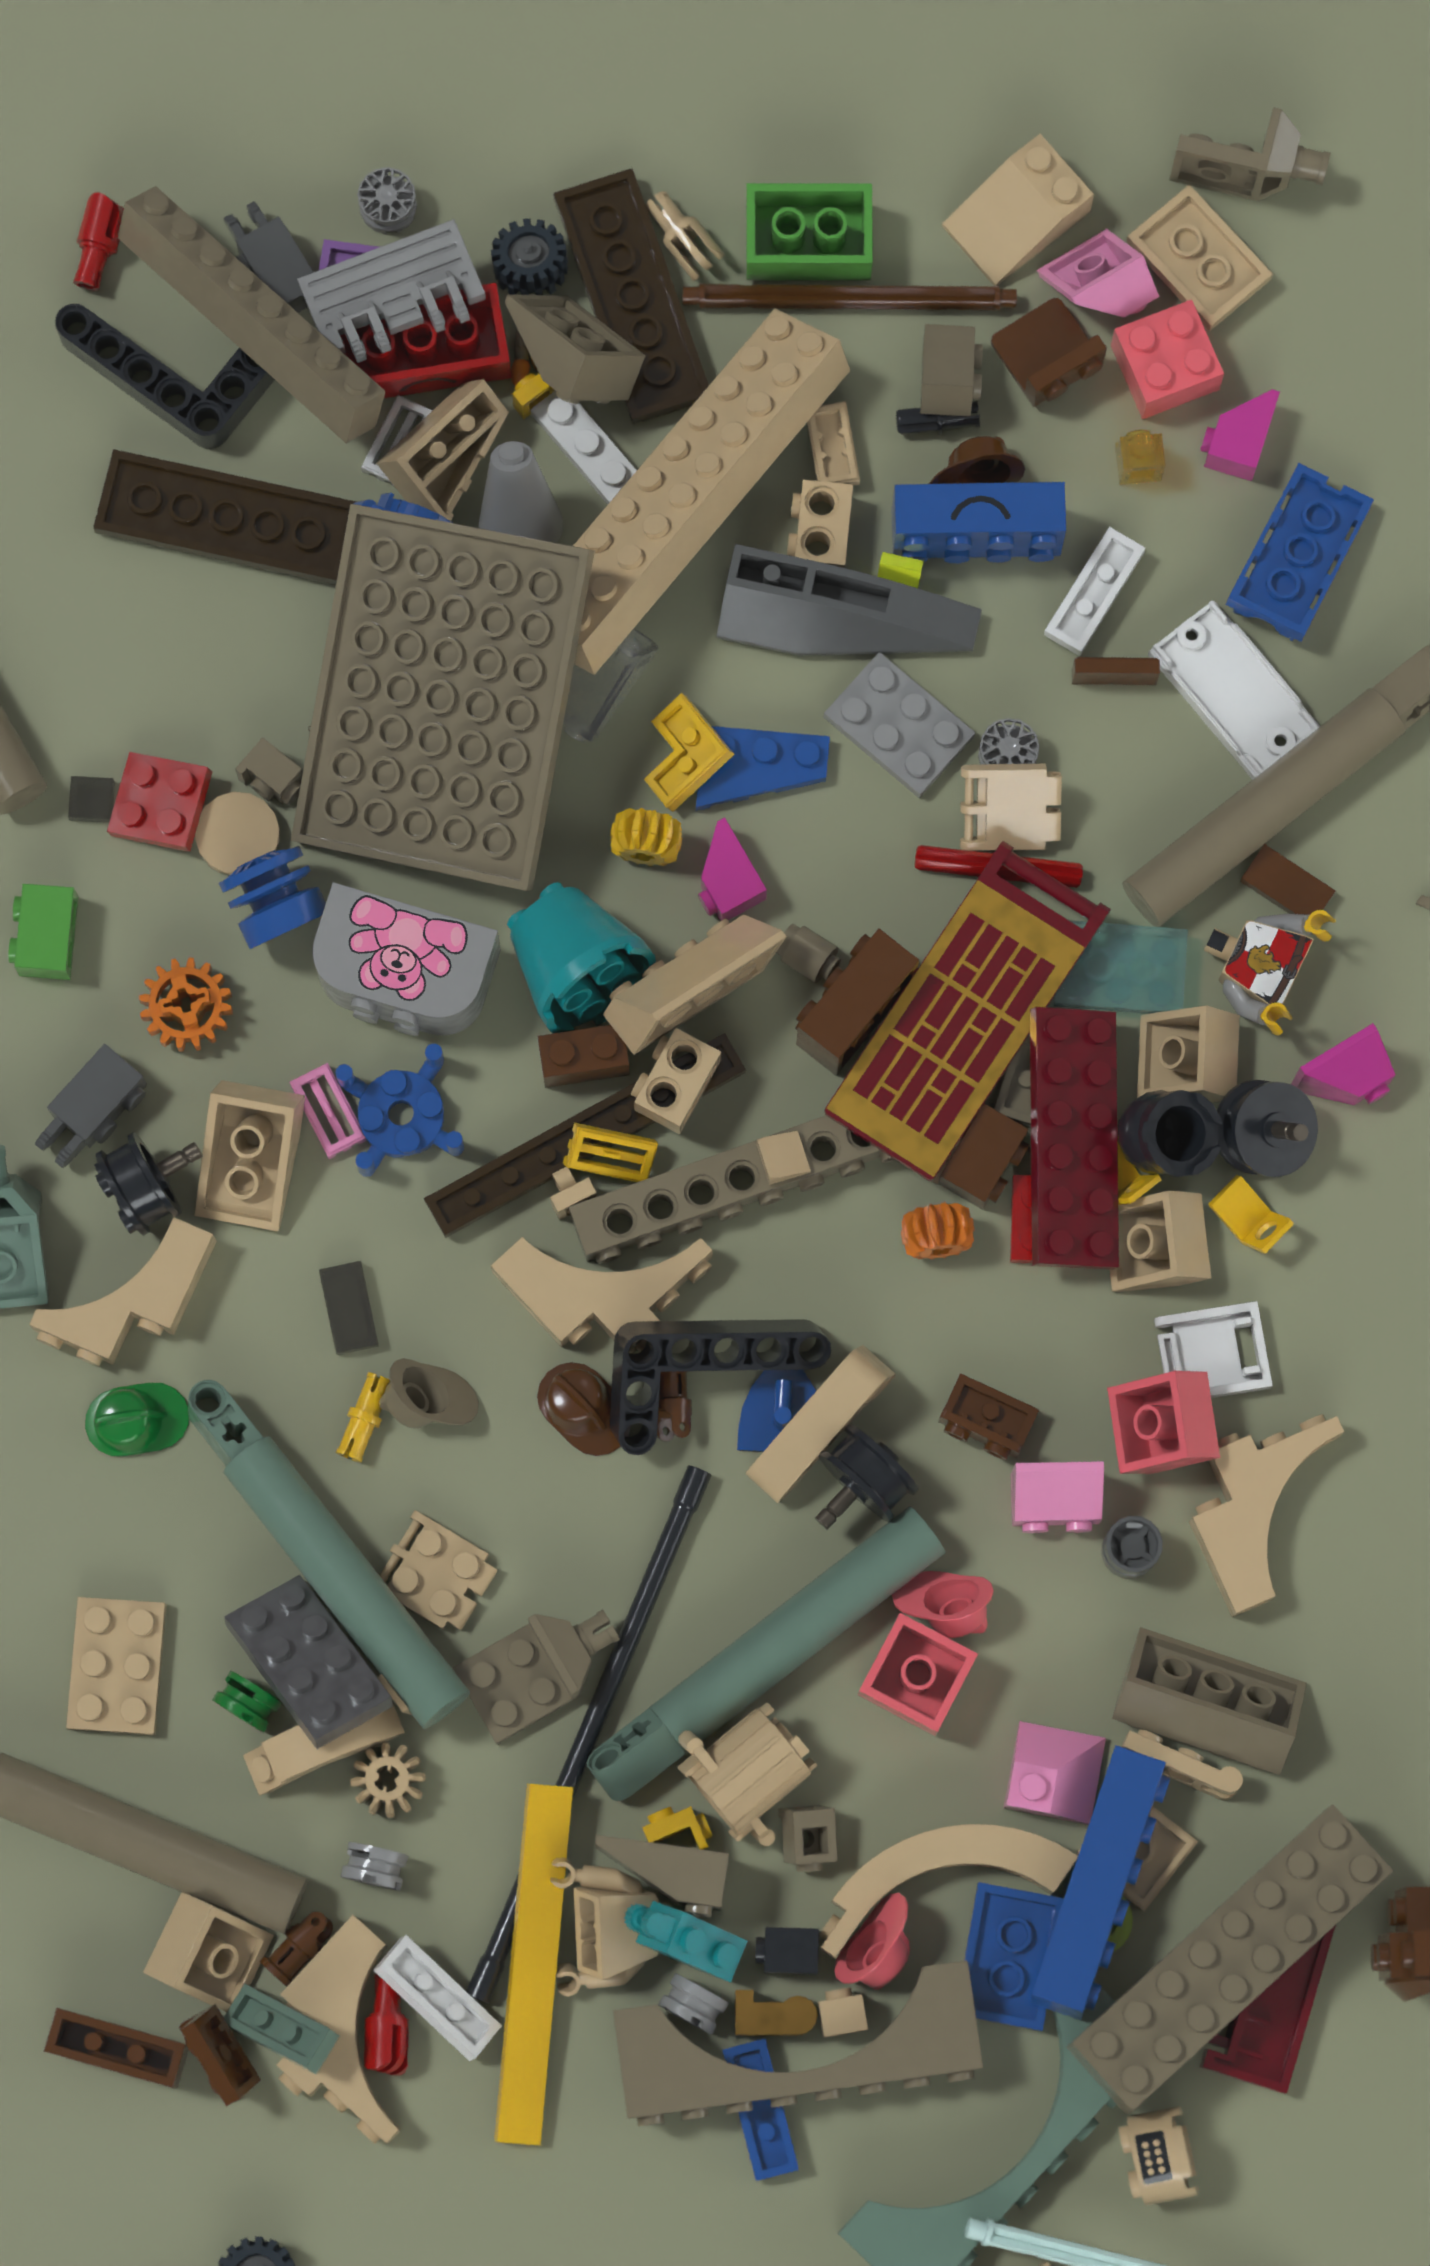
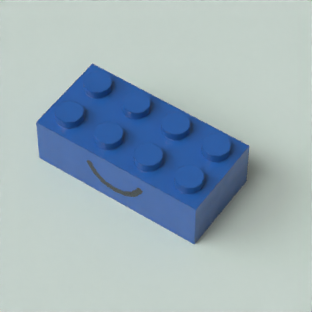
(979, 521)

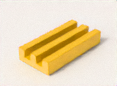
(577, 1145)

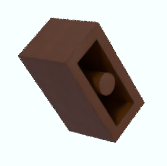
(582, 1056)
(984, 1156)

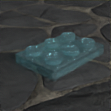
(1128, 970)

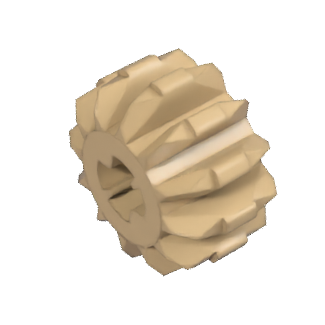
(373, 1778)

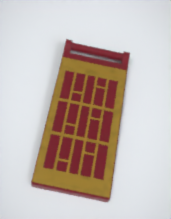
(963, 1016)

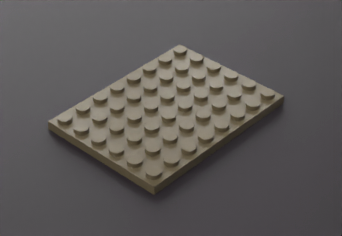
(442, 696)

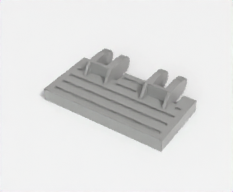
(391, 286)

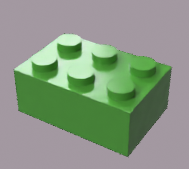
(809, 231)

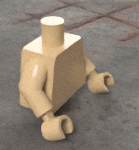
(603, 1942)

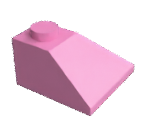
(1103, 276)
(1054, 1773)

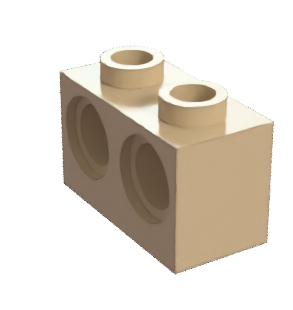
(829, 528)
(685, 1084)

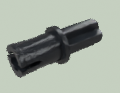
(911, 421)

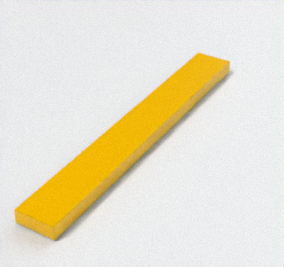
(533, 1965)

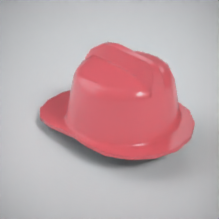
(948, 1601)
(878, 1947)

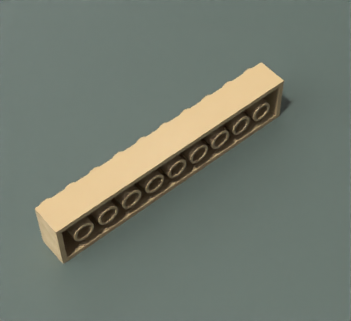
(701, 475)

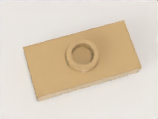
(833, 445)

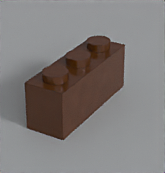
(116, 2048)

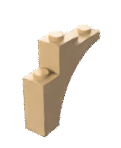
(570, 1297)
(1237, 1532)
(332, 1995)

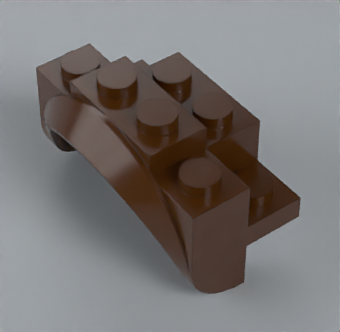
(1405, 1954)

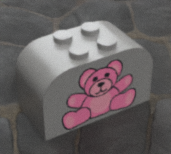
(403, 962)

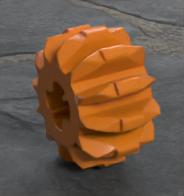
(937, 1231)

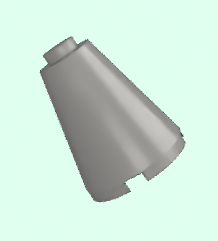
(518, 496)

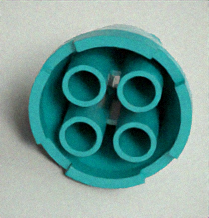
(574, 956)

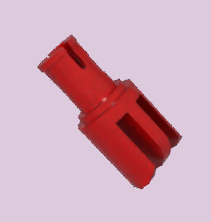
(97, 239)
(386, 2032)

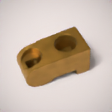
(786, 2018)

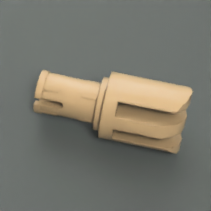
(681, 232)

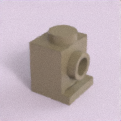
(271, 773)
(821, 1829)

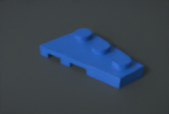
(764, 765)

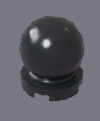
(1170, 1133)

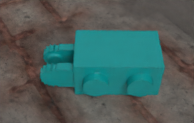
(686, 1939)

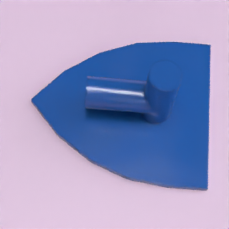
(771, 1406)

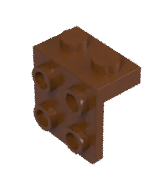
(1048, 351)

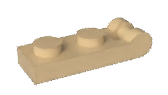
(1186, 1766)

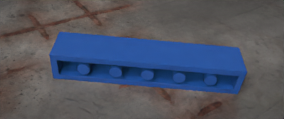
(1098, 1883)

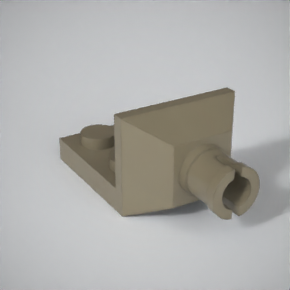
(1247, 173)
(533, 1671)

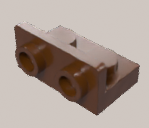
(220, 2054)

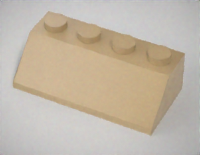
(692, 980)

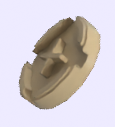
(235, 831)

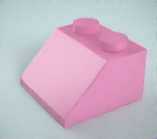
(1057, 1495)

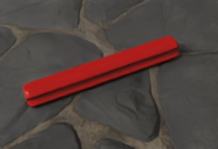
(973, 863)

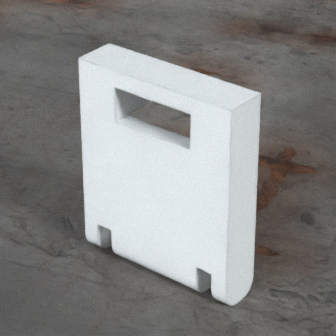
(1208, 1344)

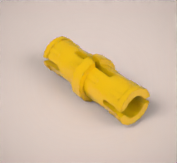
(363, 1418)

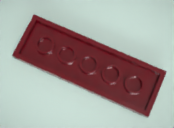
(1074, 1138)

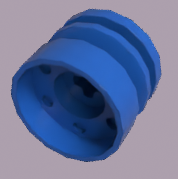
(273, 896)

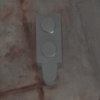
(271, 255)
(93, 1103)

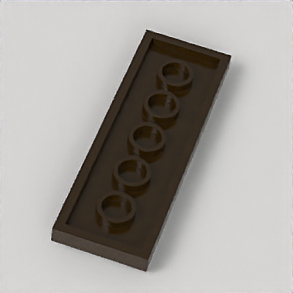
(632, 290)
(223, 516)

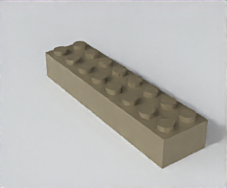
(1229, 1959)

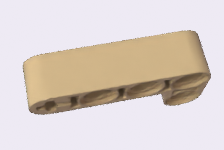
(820, 1422)

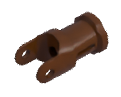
(674, 1406)
(302, 1943)

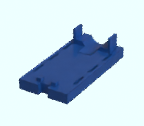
(1299, 553)

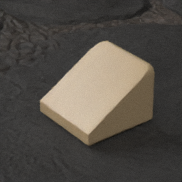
(783, 1156)

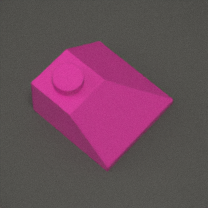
(1349, 1070)

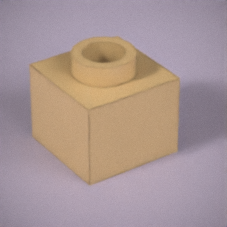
(842, 2013)

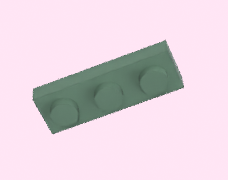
(280, 2029)

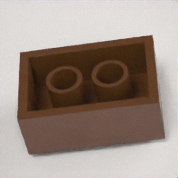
(855, 1000)

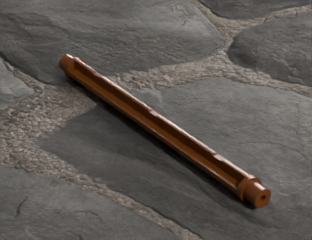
(850, 297)

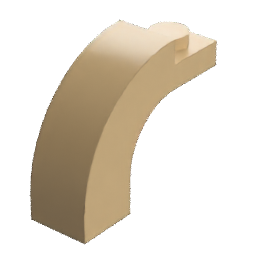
(294, 1755)

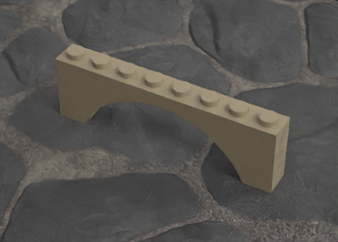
(928, 2038)

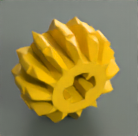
(646, 837)

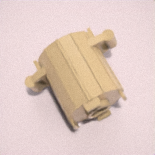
(747, 1771)

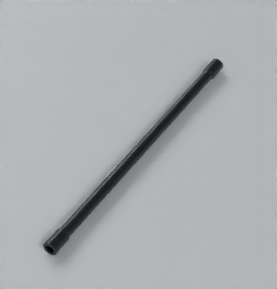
(684, 1506)

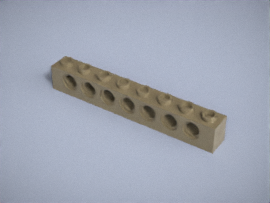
(592, 1216)

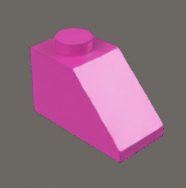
(1240, 437)
(728, 877)

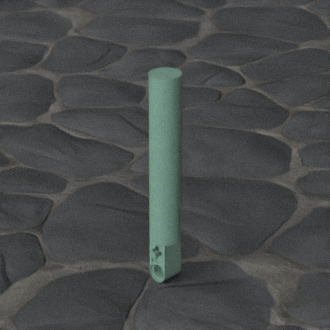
(328, 1559)
(766, 1654)

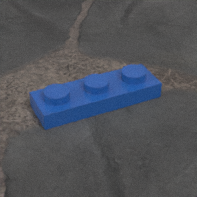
(763, 2127)

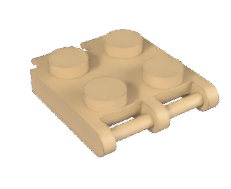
(1011, 806)
(437, 1573)

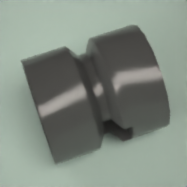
(1131, 1547)

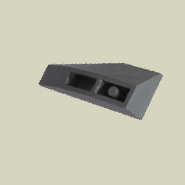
(833, 610)

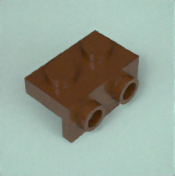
(987, 1417)

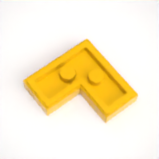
(695, 755)

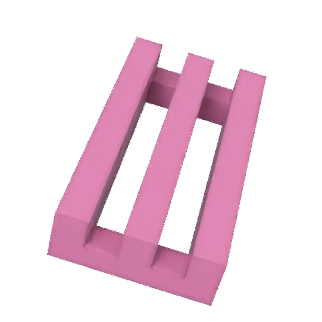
(344, 1142)

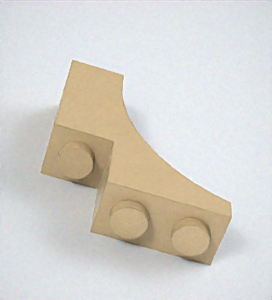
(153, 1296)

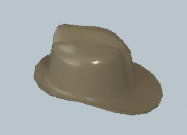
(428, 1394)

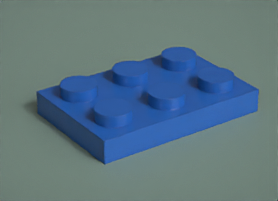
(1006, 1952)

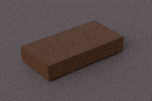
(1115, 671)
(1286, 883)

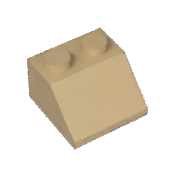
(1189, 1051)
(1161, 1242)
(207, 1952)

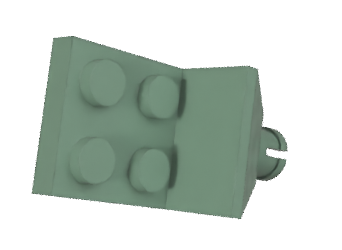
(21, 1248)

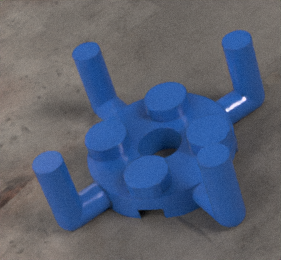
(397, 1088)

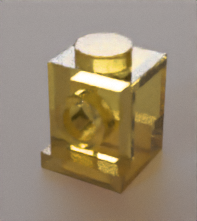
(1140, 457)

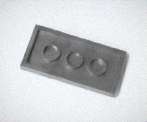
(308, 1661)

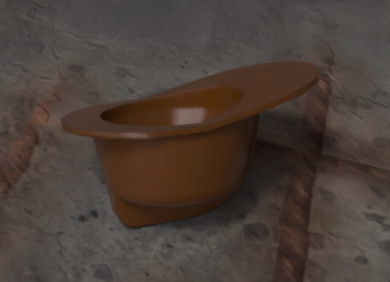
(981, 461)
(579, 1407)

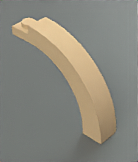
(951, 1846)

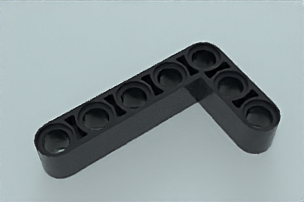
(165, 381)
(698, 1356)

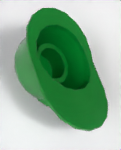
(136, 1419)

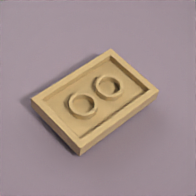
(1199, 257)
(116, 1666)

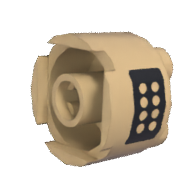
(1159, 2155)

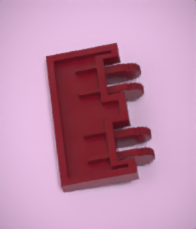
(1269, 2032)

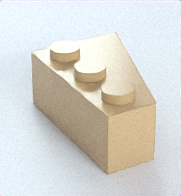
(443, 450)

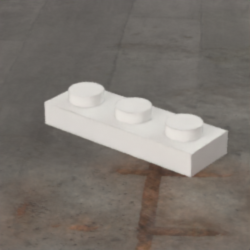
(584, 445)
(1094, 591)
(437, 1998)

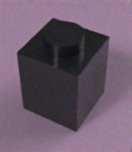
(788, 1950)

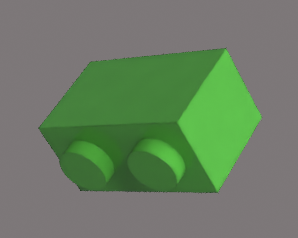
(44, 931)

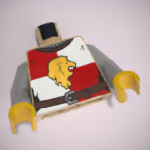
(1266, 962)

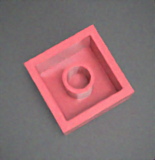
(1167, 359)
(1163, 1422)
(917, 1674)

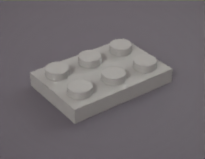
(899, 725)

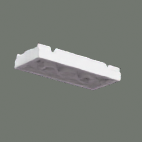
(1233, 689)

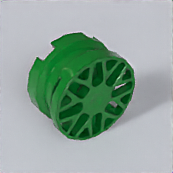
(250, 1709)

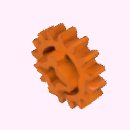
(202, 1002)

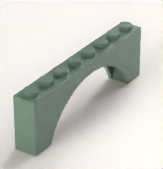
(936, 2233)

